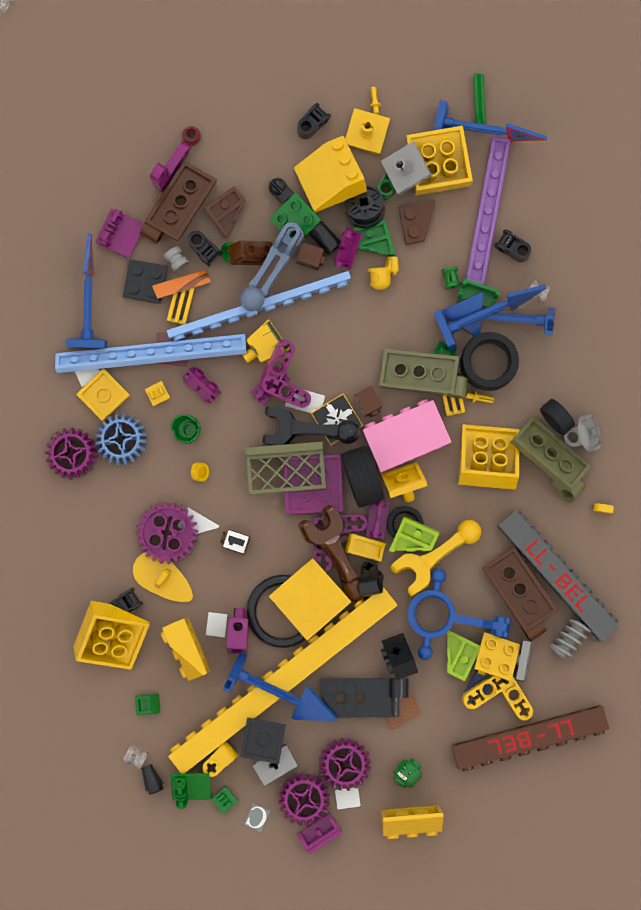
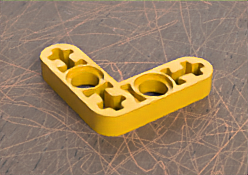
(504, 688)

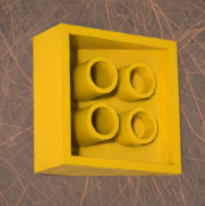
(446, 158)
(330, 175)
(488, 457)
(110, 636)
(412, 821)

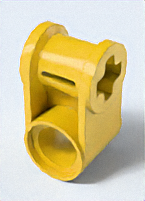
(222, 758)

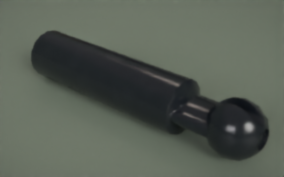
(320, 233)

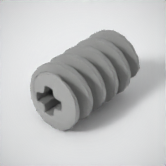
(569, 639)

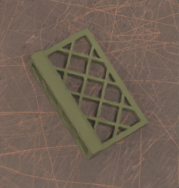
(289, 451)

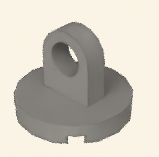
(587, 432)

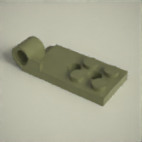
(438, 378)
(564, 468)

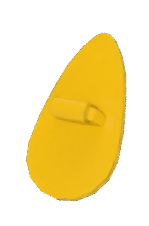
(162, 579)

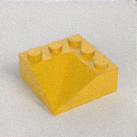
(310, 599)
(186, 648)

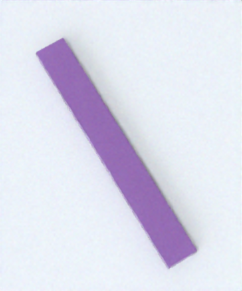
(488, 210)

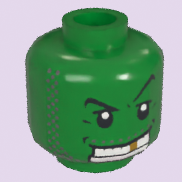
(407, 773)

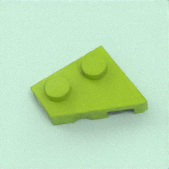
(413, 537)
(461, 655)

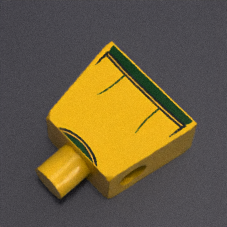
(263, 343)

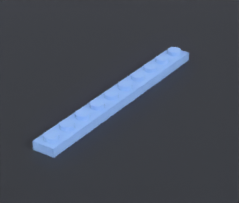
(285, 298)
(150, 353)

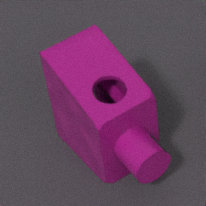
(238, 640)

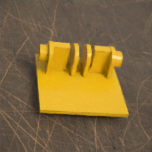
(497, 657)

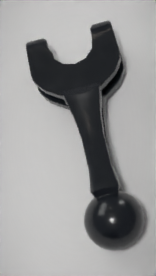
(346, 431)

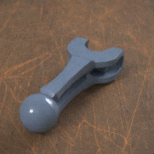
(284, 247)

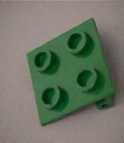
(295, 211)
(190, 787)

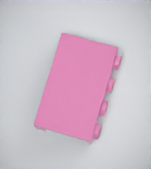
(406, 435)

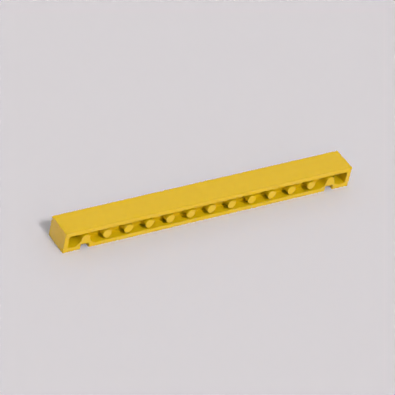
(286, 677)

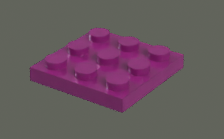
(314, 500)

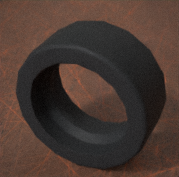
(557, 416)
(404, 509)

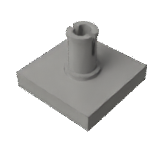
(406, 168)

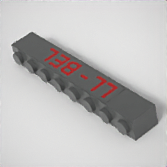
(558, 576)

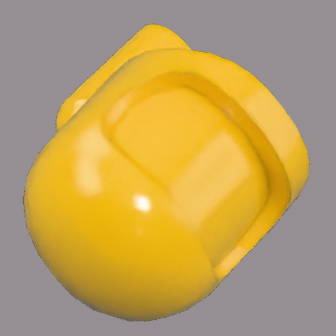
(381, 276)

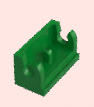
(472, 288)

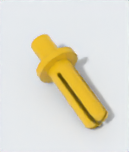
(375, 105)
(476, 397)

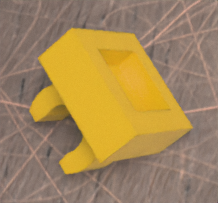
(157, 393)

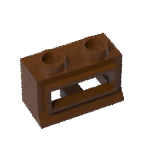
(249, 252)

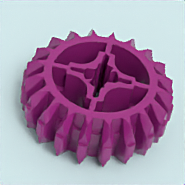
(62, 455)
(330, 756)
(296, 794)

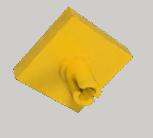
(367, 131)
(404, 481)

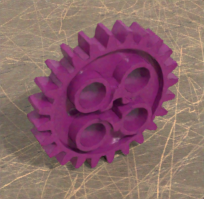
(149, 529)

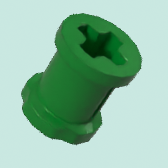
(453, 272)

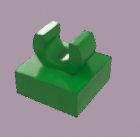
(224, 800)

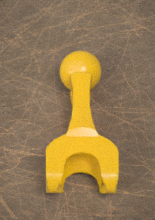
(467, 532)

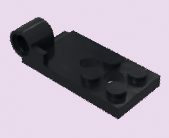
(380, 693)

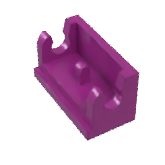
(319, 834)

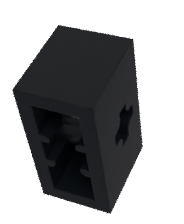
(399, 656)

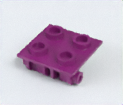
(119, 233)

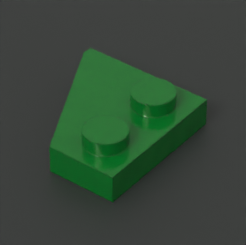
(376, 239)

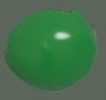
(186, 428)

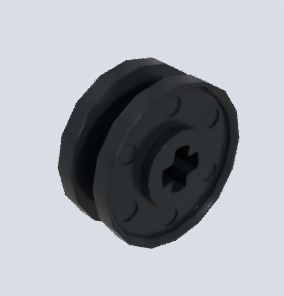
(366, 208)

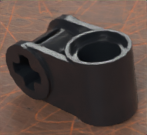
(315, 119)
(512, 245)
(206, 249)
(370, 579)
(125, 603)

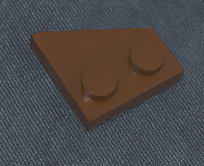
(225, 210)
(416, 220)

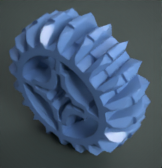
(112, 440)

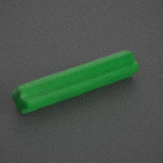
(479, 98)

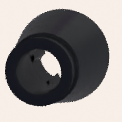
(151, 780)

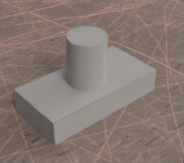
(523, 660)

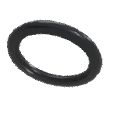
(252, 617)

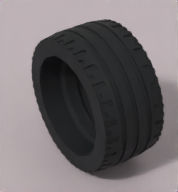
(504, 343)
(362, 476)

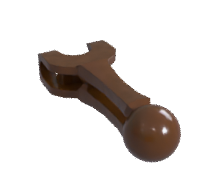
(330, 542)

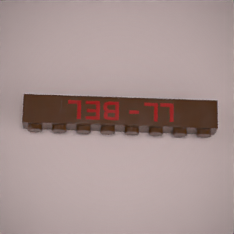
(530, 737)

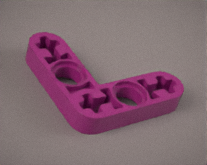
(162, 175)
(276, 376)
(354, 529)

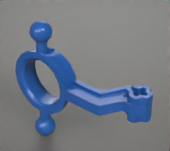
(499, 625)

